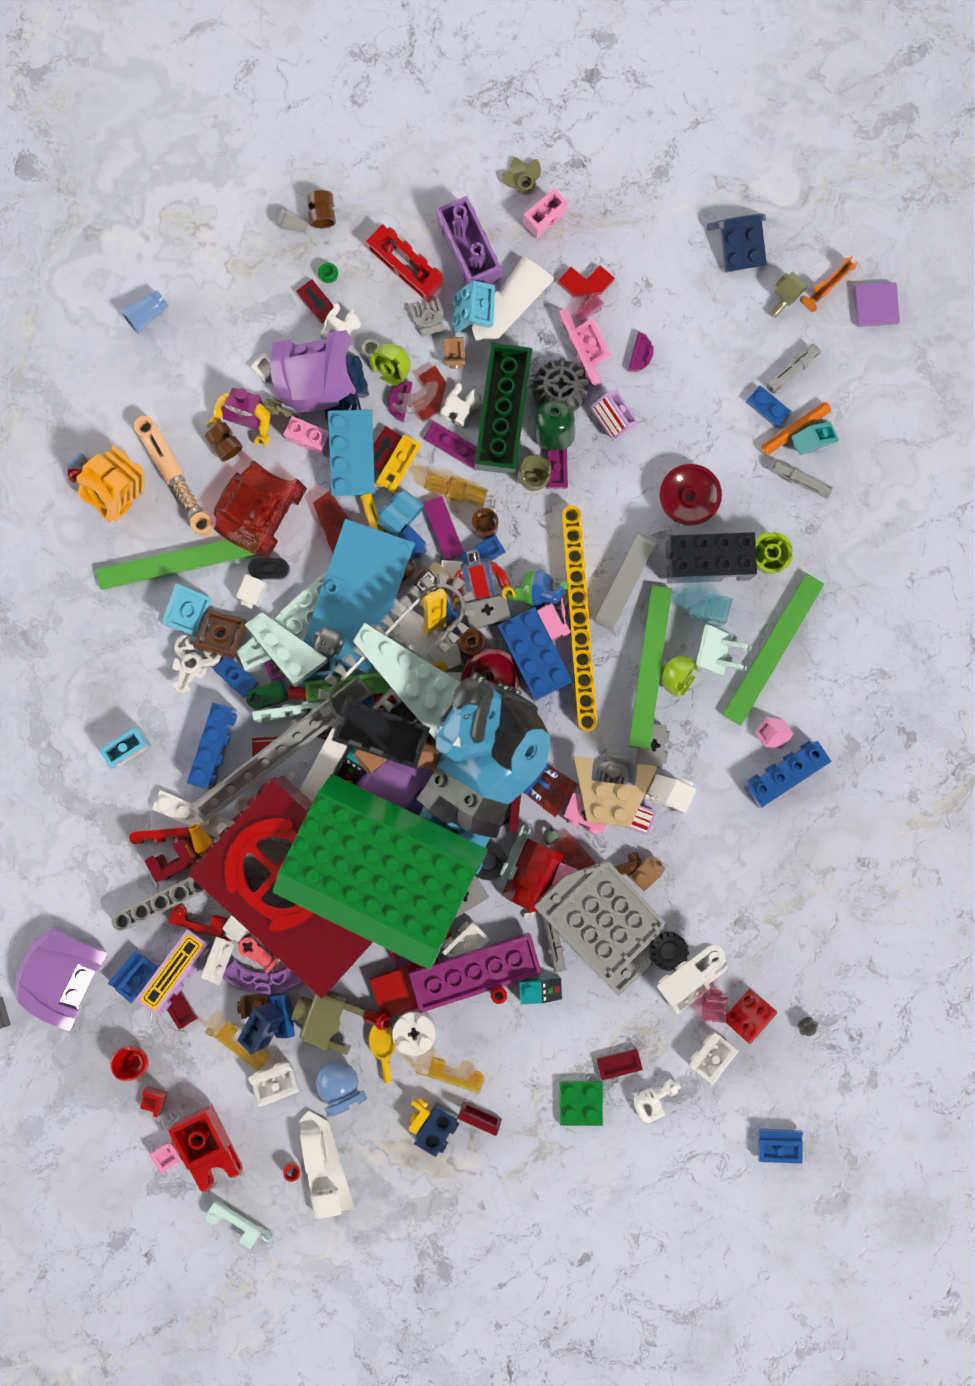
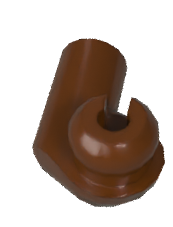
(628, 867)

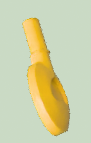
(382, 1047)

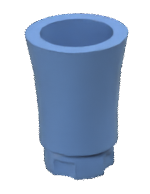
(144, 311)

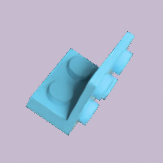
(474, 306)

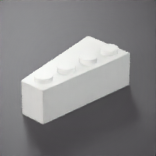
(670, 793)

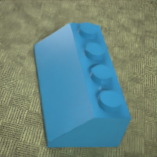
(351, 452)

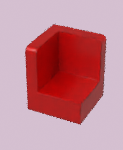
(153, 1100)

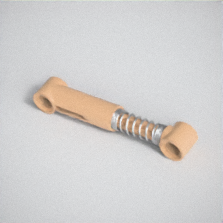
(173, 474)

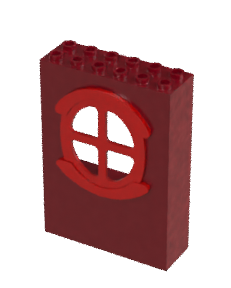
(302, 940)

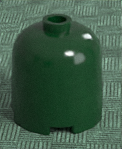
(555, 425)

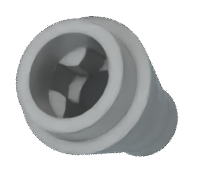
(291, 221)

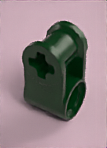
(271, 694)

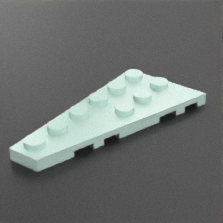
(293, 617)
(414, 680)

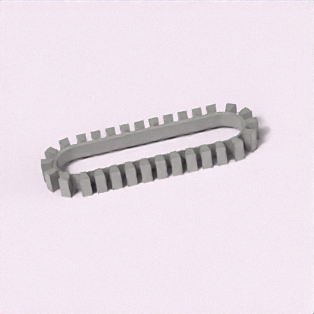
(426, 582)

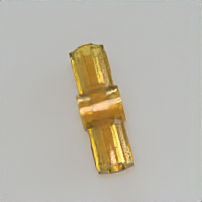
(455, 489)

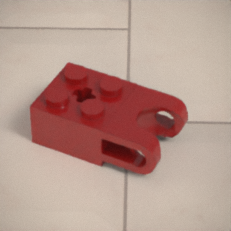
(208, 1150)

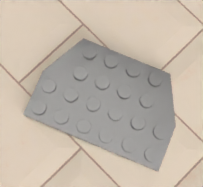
(603, 922)

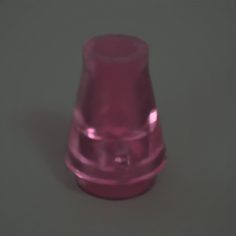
(590, 306)

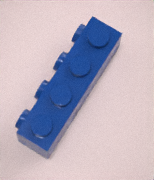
(211, 746)
(788, 773)

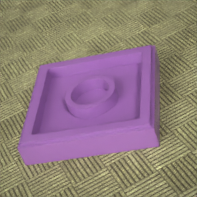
(876, 304)

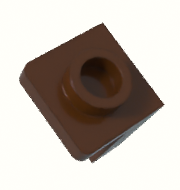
(249, 1002)

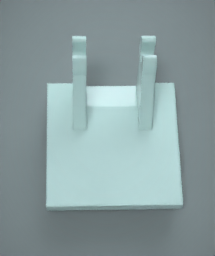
(714, 651)

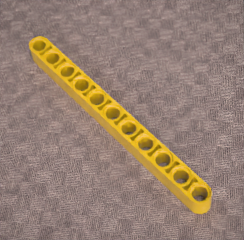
(579, 608)

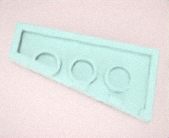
(288, 652)
(286, 712)

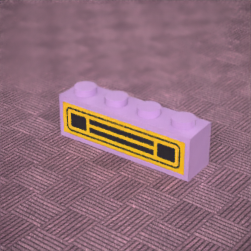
(173, 971)

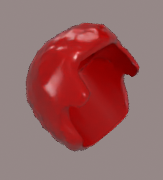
(129, 1063)

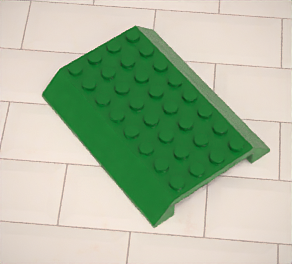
(379, 870)

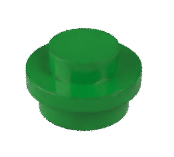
(328, 273)

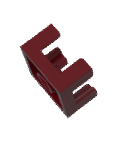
(162, 870)

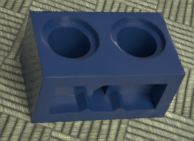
(260, 1027)
(432, 1127)

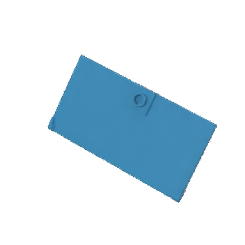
(359, 585)

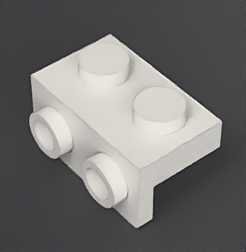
(468, 939)
(217, 961)
(713, 1057)
(274, 1083)

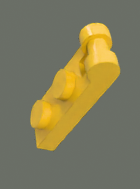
(399, 463)
(434, 612)

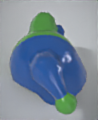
(537, 589)

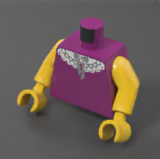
(244, 410)

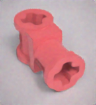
(259, 953)

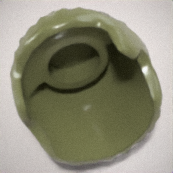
(534, 472)

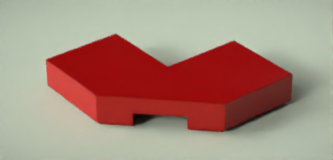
(577, 285)

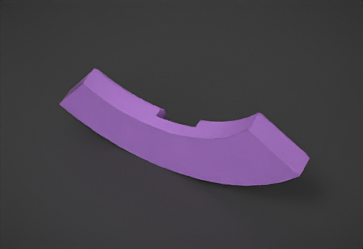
(260, 982)

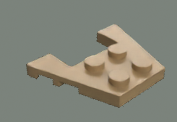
(611, 802)

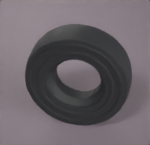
(500, 857)

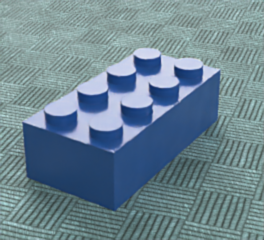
(534, 654)

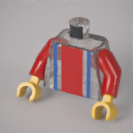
(481, 578)

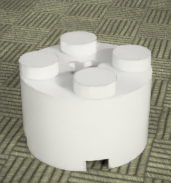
(411, 1044)

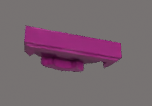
(641, 354)
(405, 387)

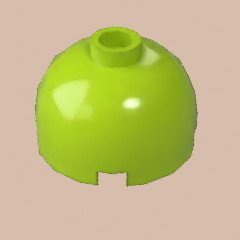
(391, 362)
(773, 552)
(678, 675)

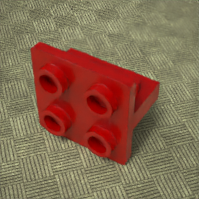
(750, 1016)

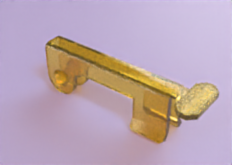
(224, 1036)
(436, 1069)

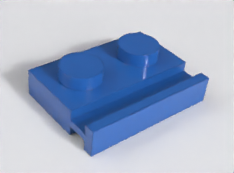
(133, 976)
(780, 1146)

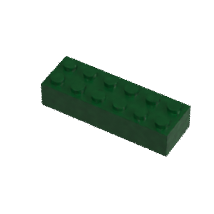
(503, 408)

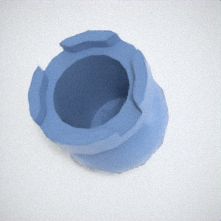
(338, 1086)

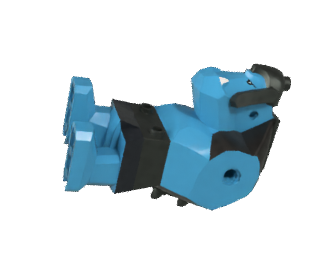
(490, 755)

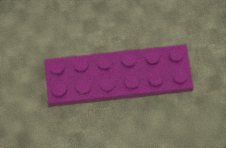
(475, 972)

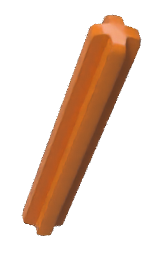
(799, 425)

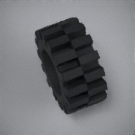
(682, 951)

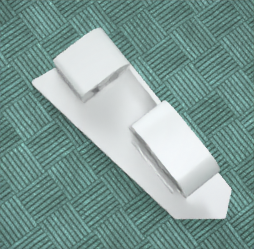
(515, 296)
(418, 642)
(325, 1172)

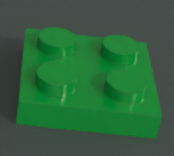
(581, 1103)

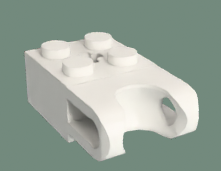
(693, 978)

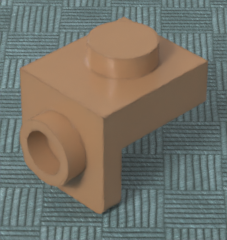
(454, 352)
(648, 872)

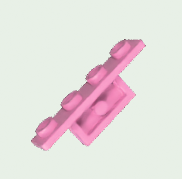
(588, 343)

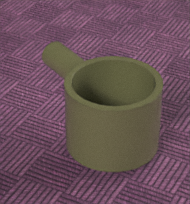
(788, 289)

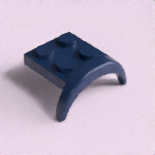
(742, 241)

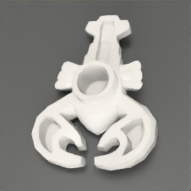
(191, 664)

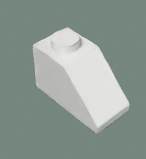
(235, 930)

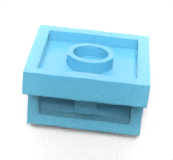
(186, 610)

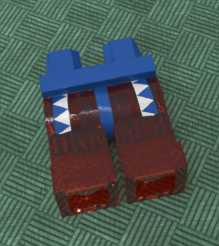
(553, 779)

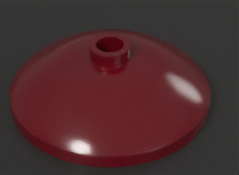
(692, 481)
(496, 664)

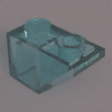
(712, 609)

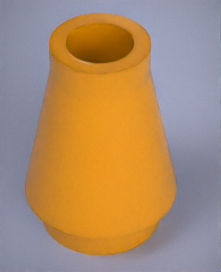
(200, 838)

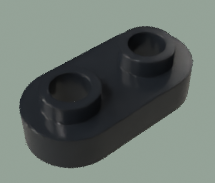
(269, 568)

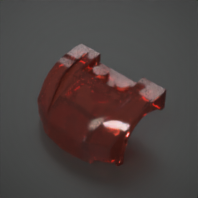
(254, 508)

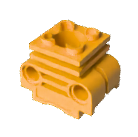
(111, 483)

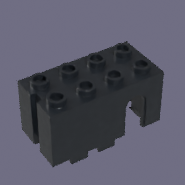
(711, 557)
(380, 733)

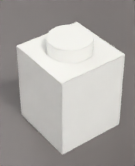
(251, 591)

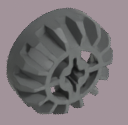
(543, 386)

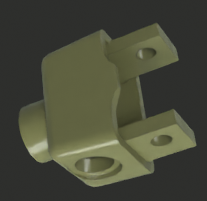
(322, 1019)

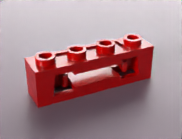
(423, 286)

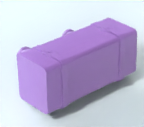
(468, 242)

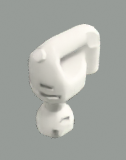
(652, 1097)

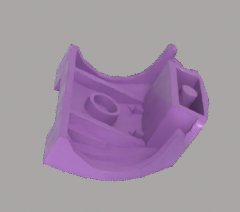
(312, 373)
(397, 784)
(56, 976)

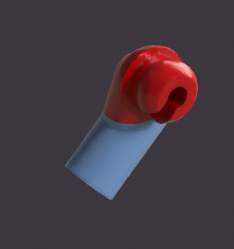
(74, 467)

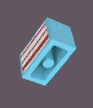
(125, 747)

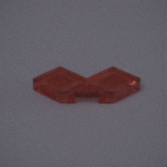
(435, 405)

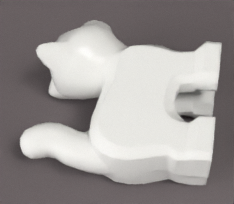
(333, 324)
(458, 407)

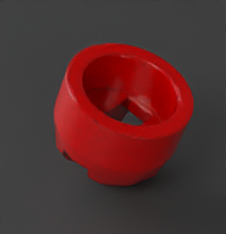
(295, 1174)

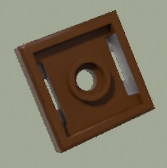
(218, 623)

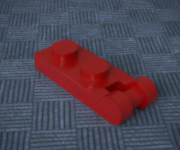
(159, 835)

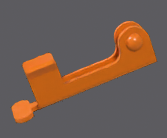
(824, 288)

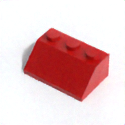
(533, 875)

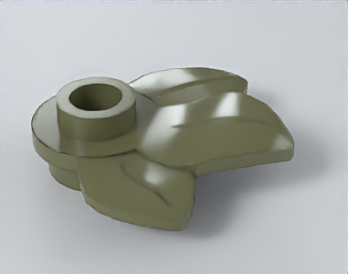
(522, 173)
(275, 406)

